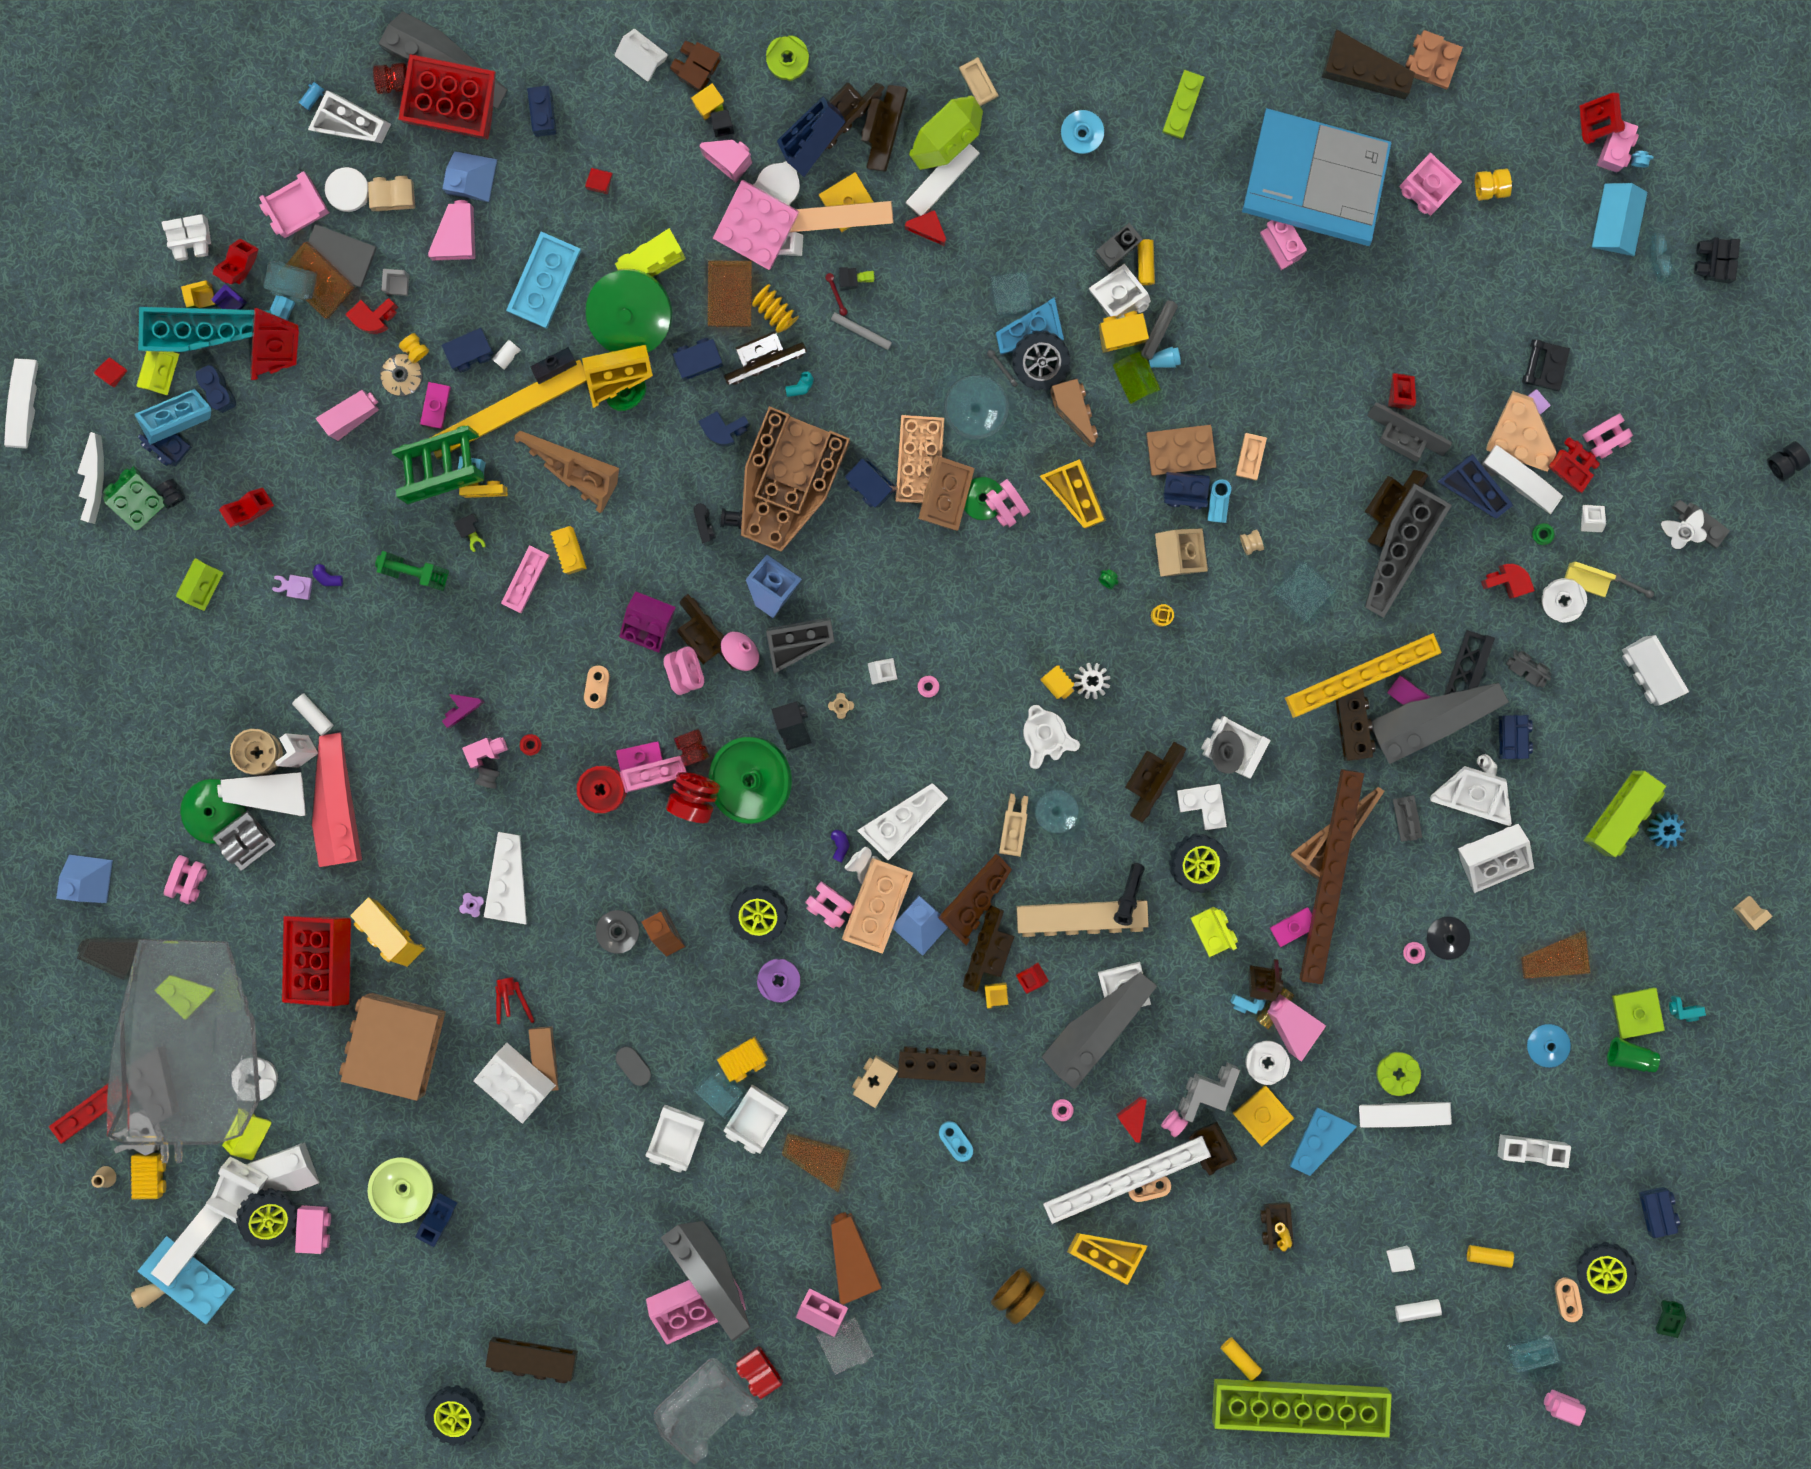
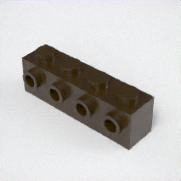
(1355, 726)
(942, 1065)
(531, 1359)

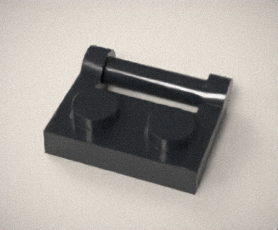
(1552, 368)
(706, 530)

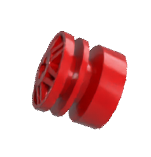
(693, 797)

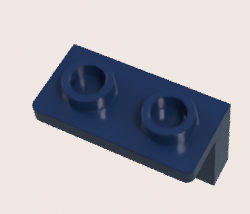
(169, 450)
(1186, 490)

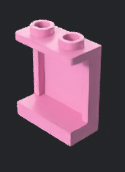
(294, 206)
(1283, 243)

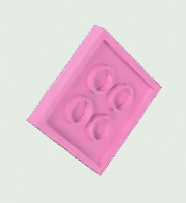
(756, 224)

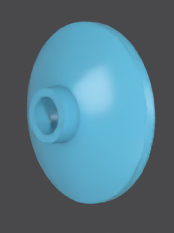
(1084, 121)

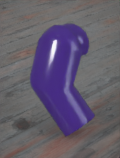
(324, 578)

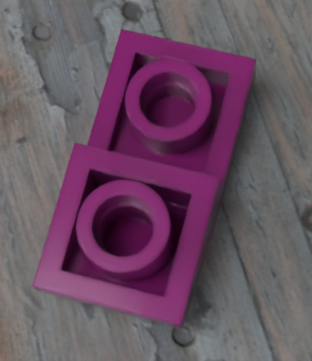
(1406, 692)

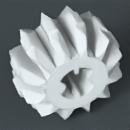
(1091, 688)

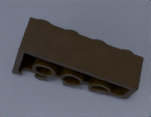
(1365, 68)

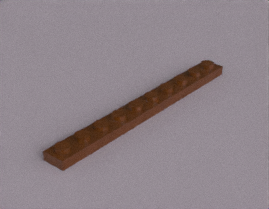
(1331, 876)

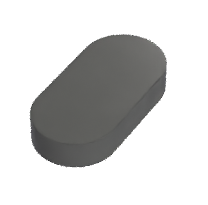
(633, 1065)

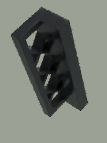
(1478, 663)

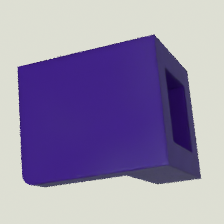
(228, 299)

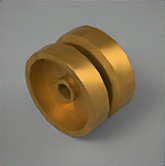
(1018, 1296)

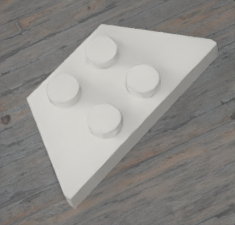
(1476, 794)

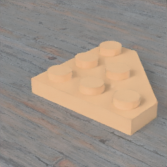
(1523, 433)

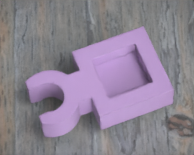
(296, 586)

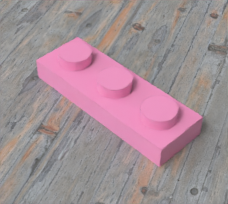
(525, 579)
(651, 774)

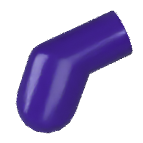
(842, 844)

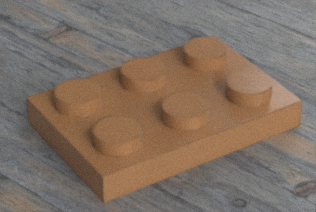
(1181, 450)
(946, 493)

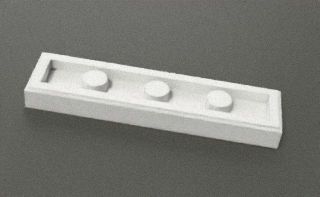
(940, 181)

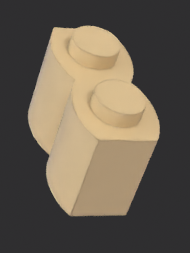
(391, 194)

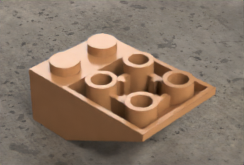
(1071, 408)

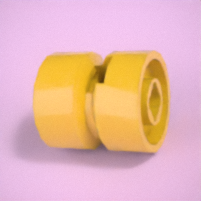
(1493, 184)

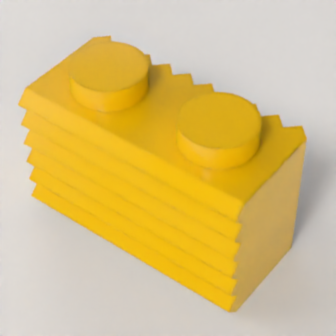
(568, 550)
(1058, 683)
(743, 1059)
(147, 1176)

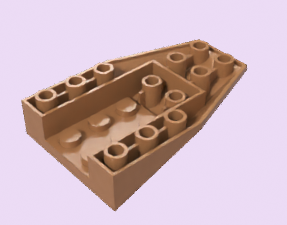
(787, 477)

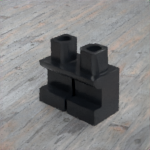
(1720, 260)

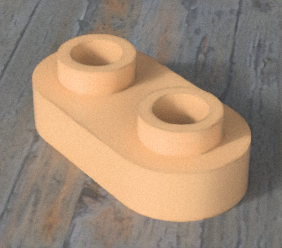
(599, 687)
(1150, 1190)
(1567, 1299)

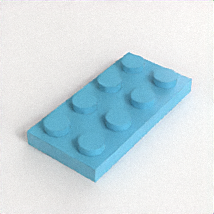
(543, 280)
(193, 1288)

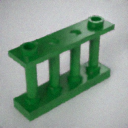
(449, 479)
(429, 575)

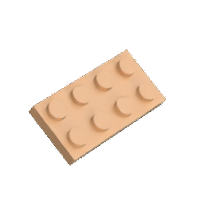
(877, 905)

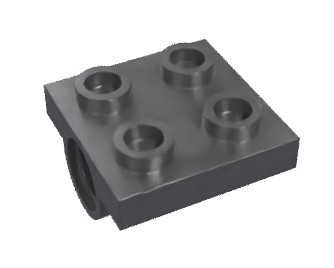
(243, 840)

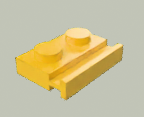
(492, 489)

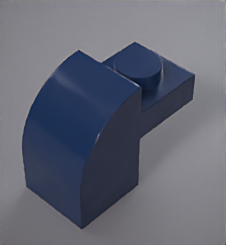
(719, 433)
(436, 1220)

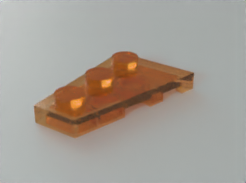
(1558, 959)
(817, 1158)

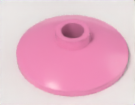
(740, 651)

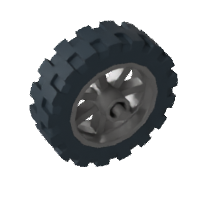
(1033, 340)

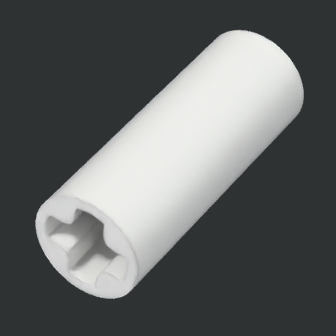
(312, 714)
(1418, 1310)

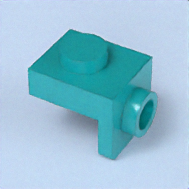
(1689, 1013)

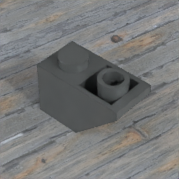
(1118, 247)

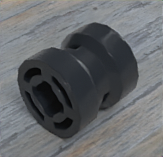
(170, 494)

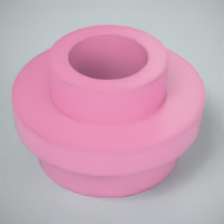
(923, 681)
(1419, 957)
(1067, 1115)

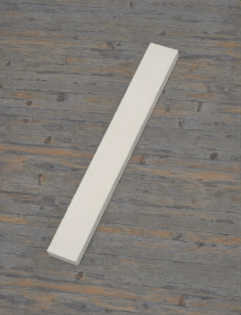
(1127, 1179)

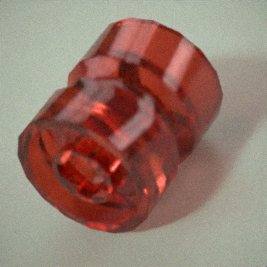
(389, 78)
(691, 747)

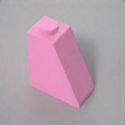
(455, 234)
(348, 414)
(1295, 1026)

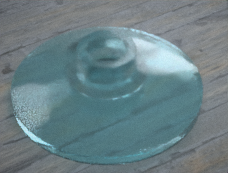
(1065, 819)

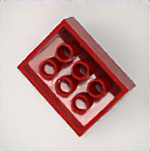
(448, 97)
(316, 960)

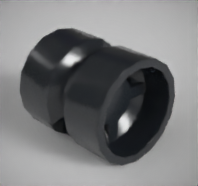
(1790, 459)

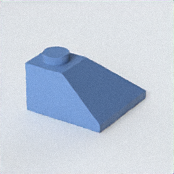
(470, 176)
(771, 585)
(85, 879)
(920, 925)

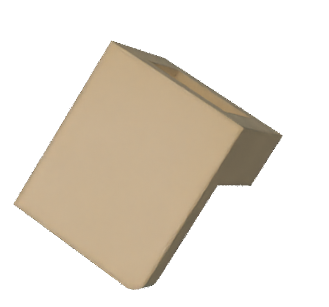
(1751, 913)

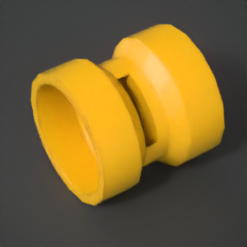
(413, 348)
(1159, 617)

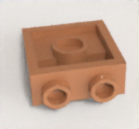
(1433, 59)

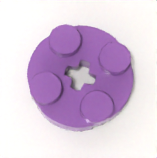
(776, 992)

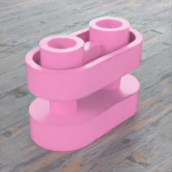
(1604, 448)
(995, 502)
(683, 670)
(195, 874)
(816, 905)

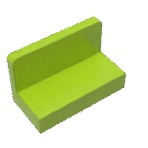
(199, 584)

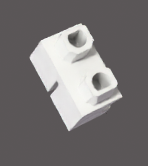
(187, 233)

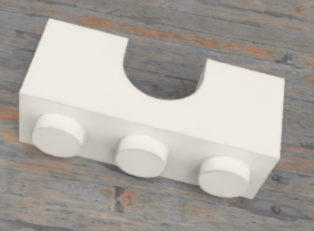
(1537, 1150)

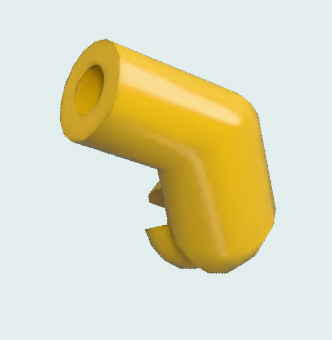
(1283, 1232)

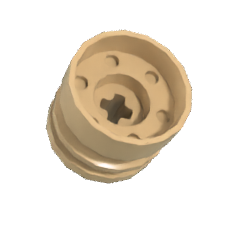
(244, 749)

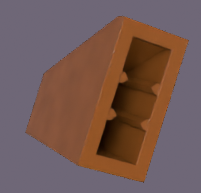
(663, 932)

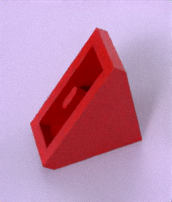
(927, 227)
(1402, 391)
(1133, 1117)

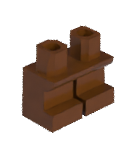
(698, 66)

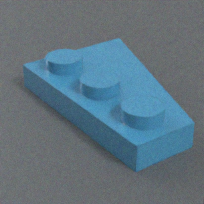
(1040, 319)
(1320, 1140)

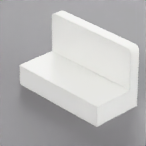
(640, 54)
(298, 748)

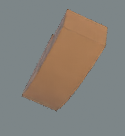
(544, 1053)

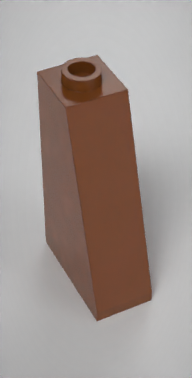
(853, 1263)

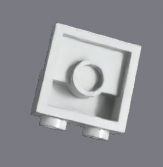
(1120, 293)

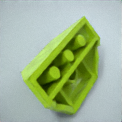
(947, 133)

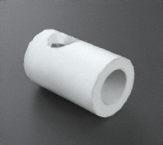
(506, 354)

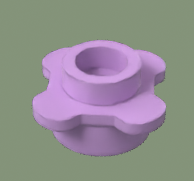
(477, 902)

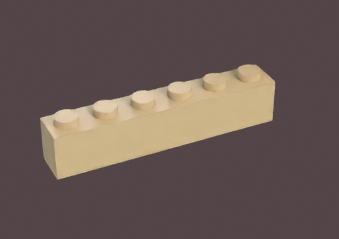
(1077, 917)

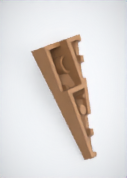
(587, 474)
(1311, 853)

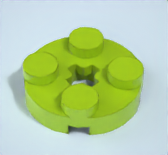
(786, 45)
(1409, 1067)

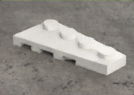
(898, 824)
(506, 885)

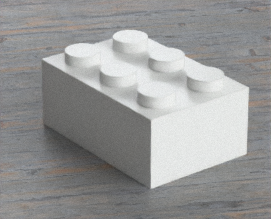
(514, 1083)

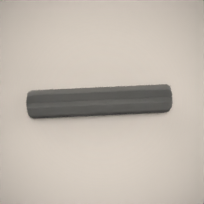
(1159, 329)

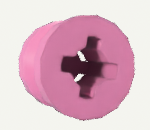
(1174, 1123)

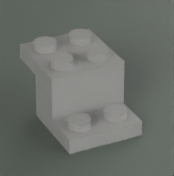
(1209, 1091)

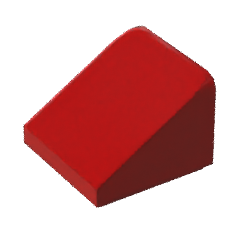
(599, 181)
(110, 372)
(1032, 978)

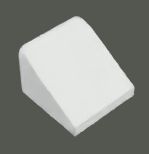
(792, 245)
(1593, 518)
(882, 671)
(1400, 1259)

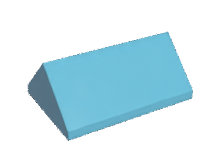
(1619, 218)
(173, 416)

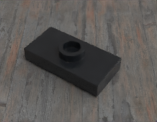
(553, 365)

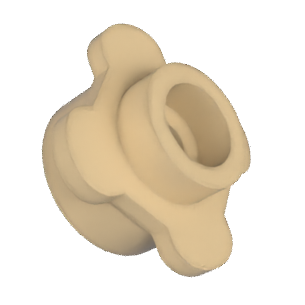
(847, 705)

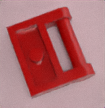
(1598, 111)

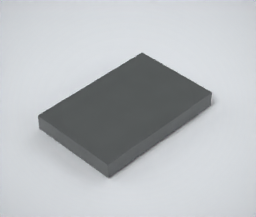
(345, 253)

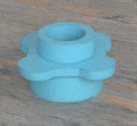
(1641, 159)

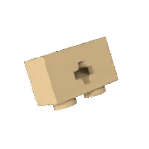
(873, 1093)

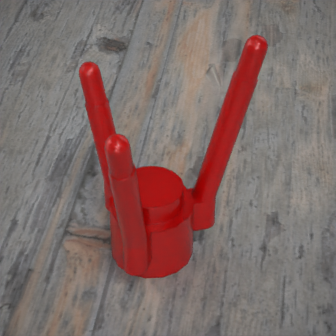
(505, 988)

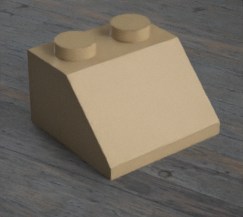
(1181, 552)

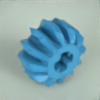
(1658, 833)

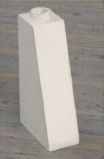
(271, 792)

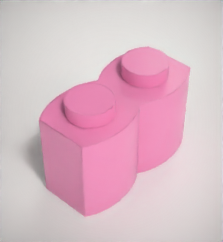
(1564, 1407)

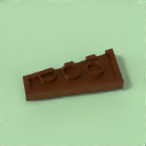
(970, 904)

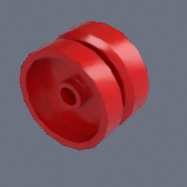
(589, 793)

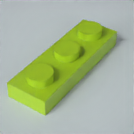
(1183, 104)

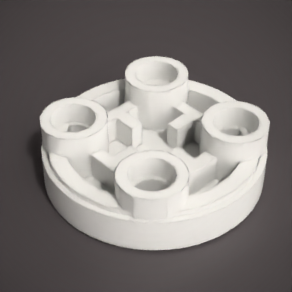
(347, 189)

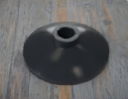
(1437, 937)

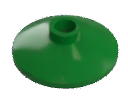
(628, 397)
(973, 506)

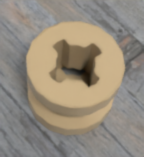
(1251, 542)

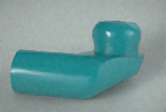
(802, 386)

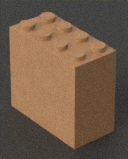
(392, 1046)

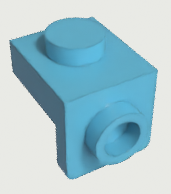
(1243, 1004)

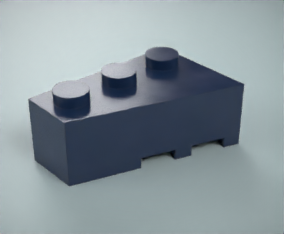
(810, 135)
(1476, 486)

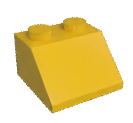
(1123, 332)

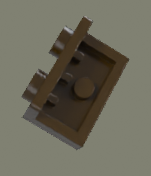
(1265, 982)
(1218, 1146)
(1272, 1215)

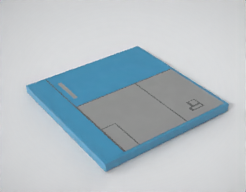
(1317, 177)

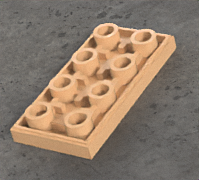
(919, 443)

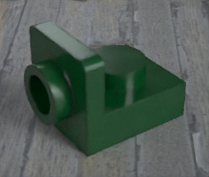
(1671, 1319)

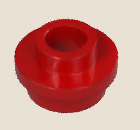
(523, 744)

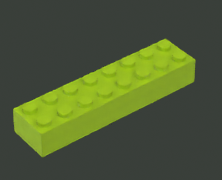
(1301, 1408)

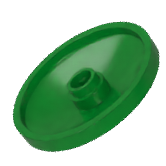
(628, 310)
(751, 779)

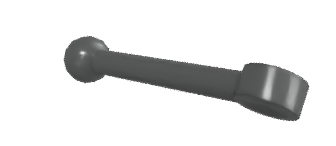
(991, 354)
(1649, 593)

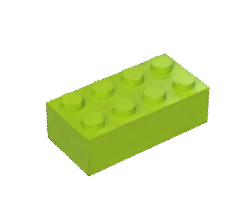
(1625, 813)

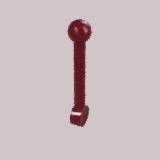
(829, 278)

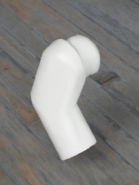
(1487, 764)

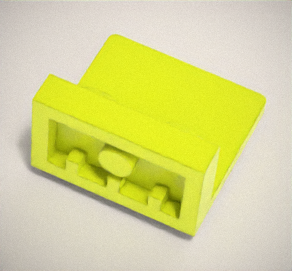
(1213, 931)

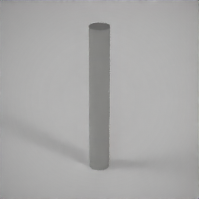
(861, 331)

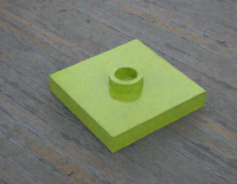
(1638, 1013)

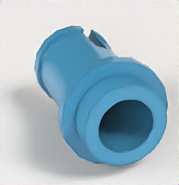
(311, 96)

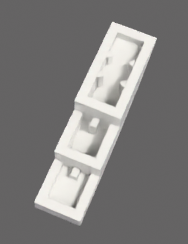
(20, 403)
(93, 468)
(1523, 479)
(1405, 1114)
(187, 1245)

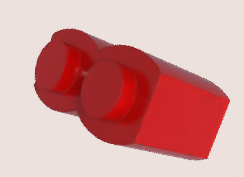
(759, 1373)

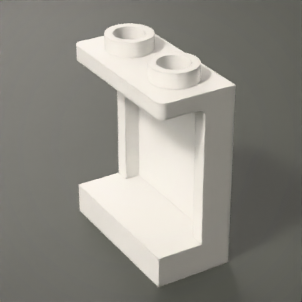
(1253, 744)
(755, 1120)
(675, 1138)
(233, 1187)

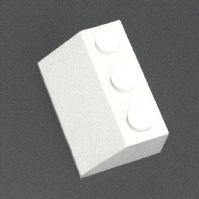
(1654, 670)
(1496, 858)

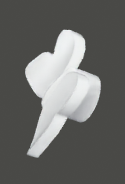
(1685, 531)
(860, 863)

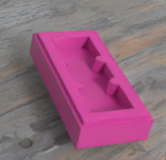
(435, 405)
(639, 755)
(1292, 927)

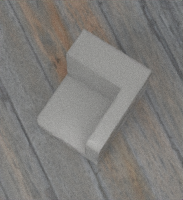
(395, 282)

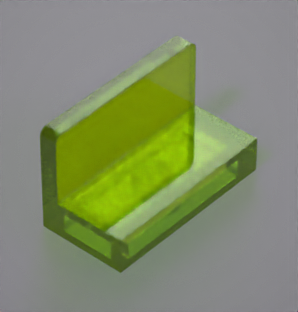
(1136, 377)

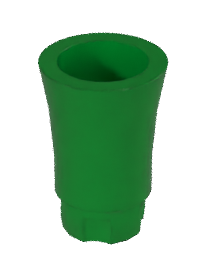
(1632, 1056)

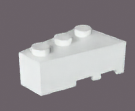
(348, 120)

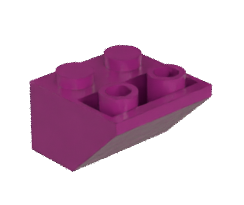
(647, 621)

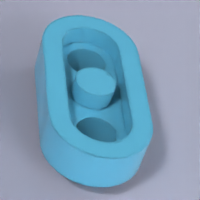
(955, 1141)

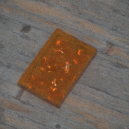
(330, 285)
(729, 293)

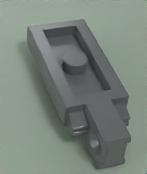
(1715, 531)

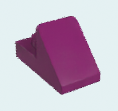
(466, 706)

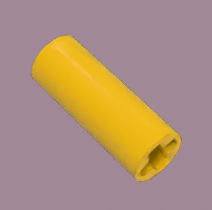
(1146, 262)
(1490, 1256)
(1241, 1359)

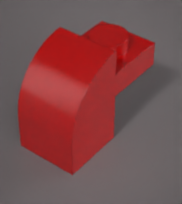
(237, 263)
(371, 321)
(246, 509)
(1514, 577)

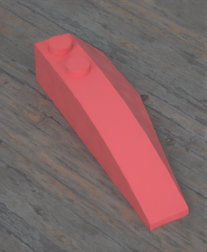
(333, 806)

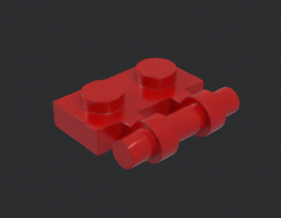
(1570, 470)

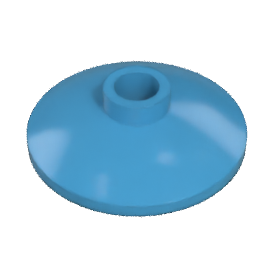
(1539, 1041)

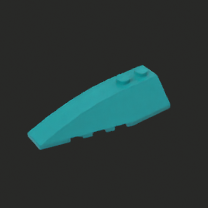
(191, 328)

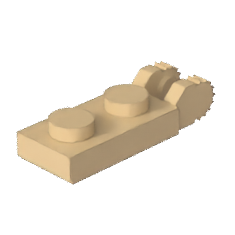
(1014, 828)

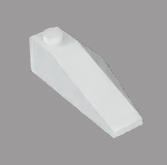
(287, 1169)

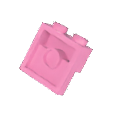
(1429, 184)

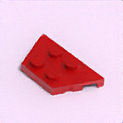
(272, 343)

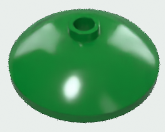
(194, 807)

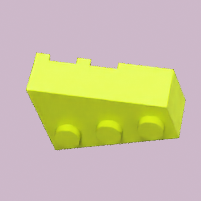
(654, 255)

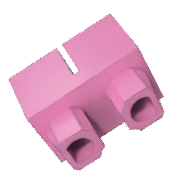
(482, 749)

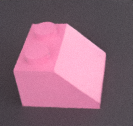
(728, 157)

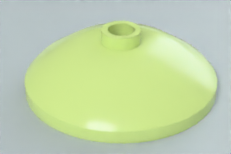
(390, 1200)

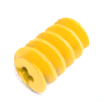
(774, 309)

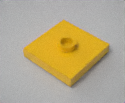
(846, 192)
(1263, 1115)

